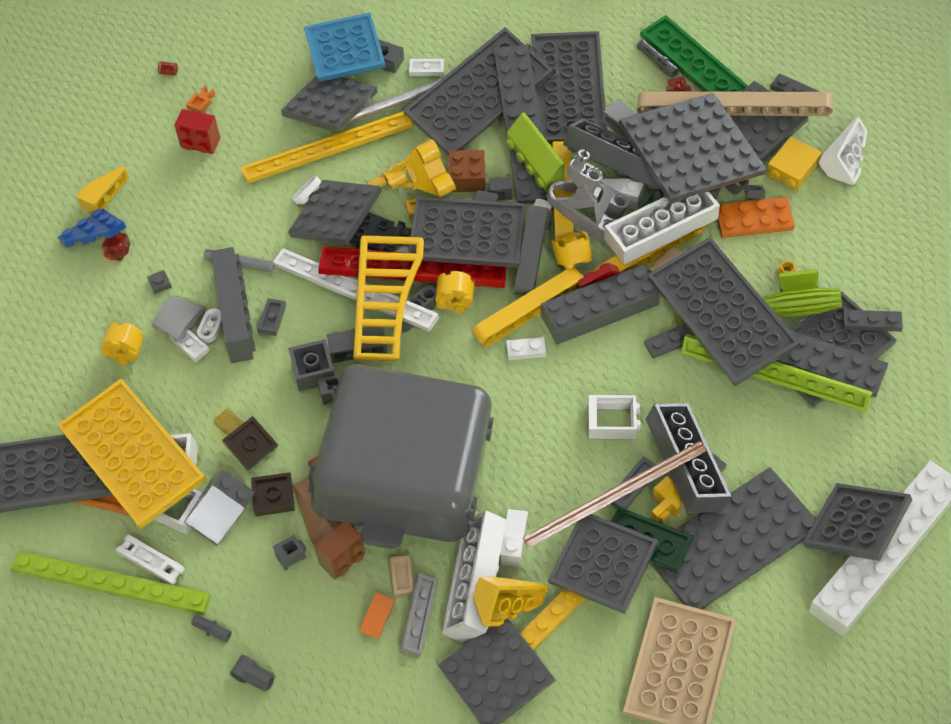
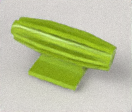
(801, 295)

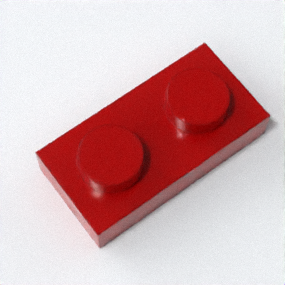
(605, 271)

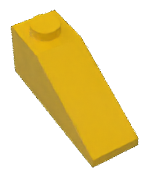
(102, 190)

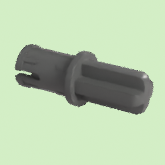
(211, 628)

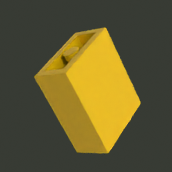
(793, 163)

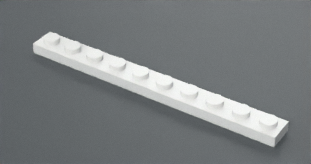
(348, 286)

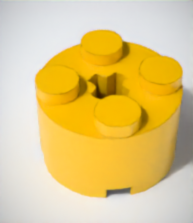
(572, 249)
(454, 292)
(122, 342)

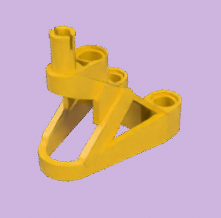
(428, 169)

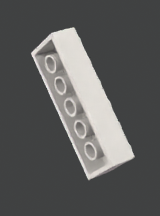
(659, 225)
(476, 558)

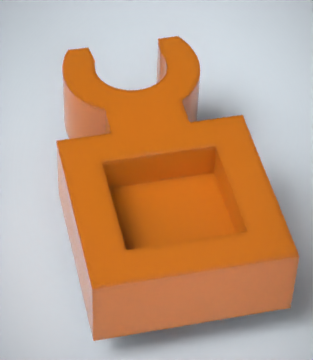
(200, 101)

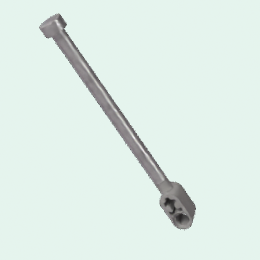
(391, 102)

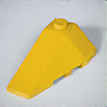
(505, 598)

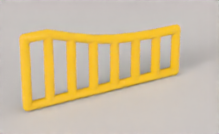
(403, 290)

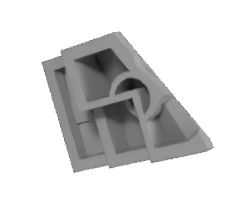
(177, 317)

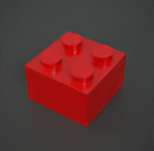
(197, 131)

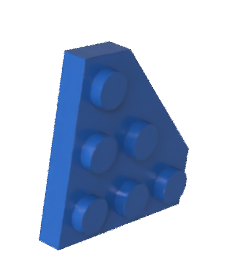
(97, 225)

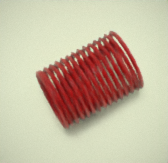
(164, 68)

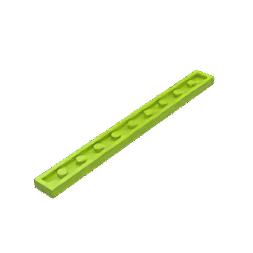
(796, 379)
(111, 582)

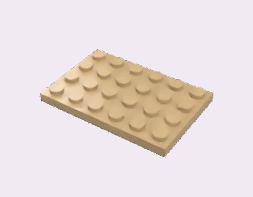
(679, 665)

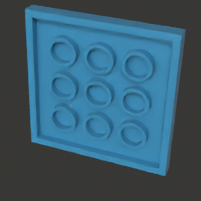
(344, 47)

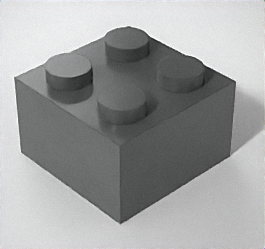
(311, 363)

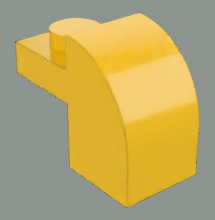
(668, 499)

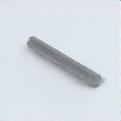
(246, 261)

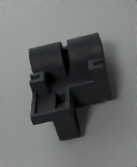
(379, 226)

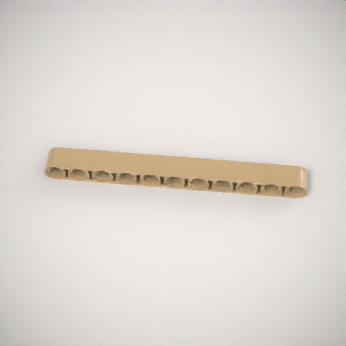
(749, 102)

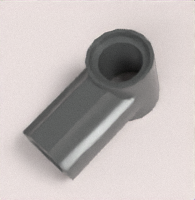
(248, 671)

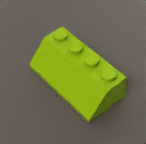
(535, 152)

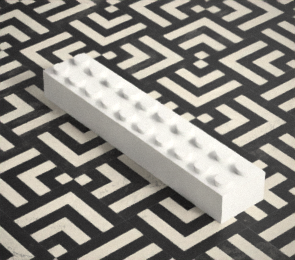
(863, 579)

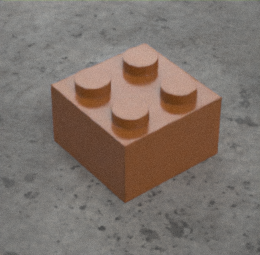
(467, 170)
(340, 550)

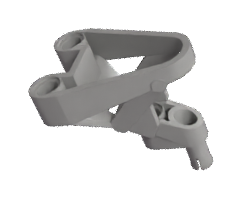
(588, 187)

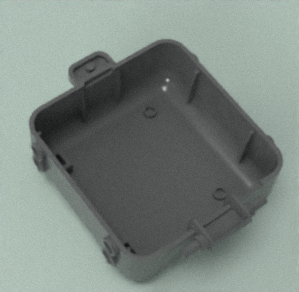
(401, 455)

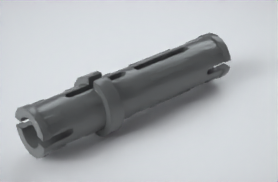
(670, 69)

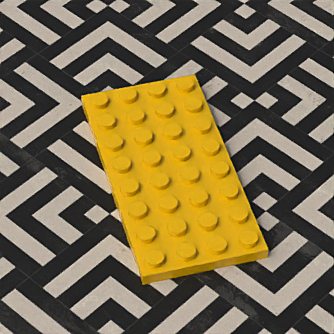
(131, 453)

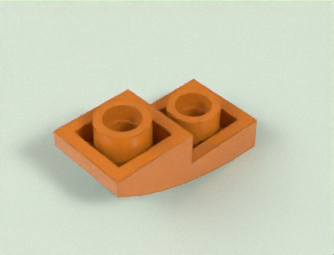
(377, 615)

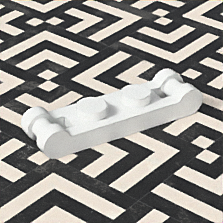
(149, 559)

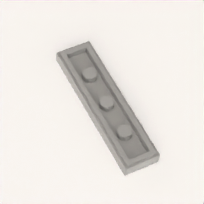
(418, 615)

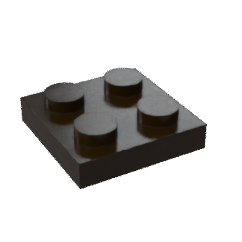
(250, 443)
(273, 494)

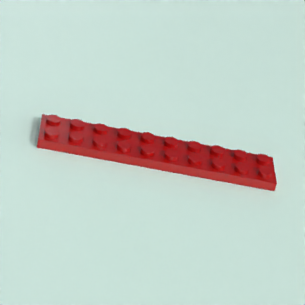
(346, 263)

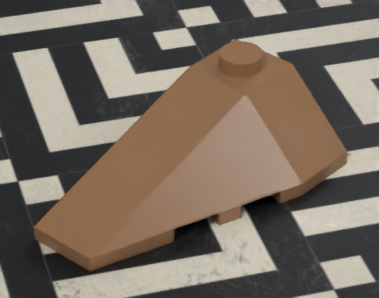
(316, 526)

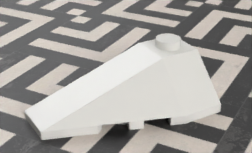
(844, 154)

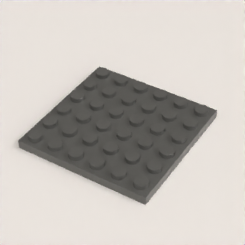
(692, 147)

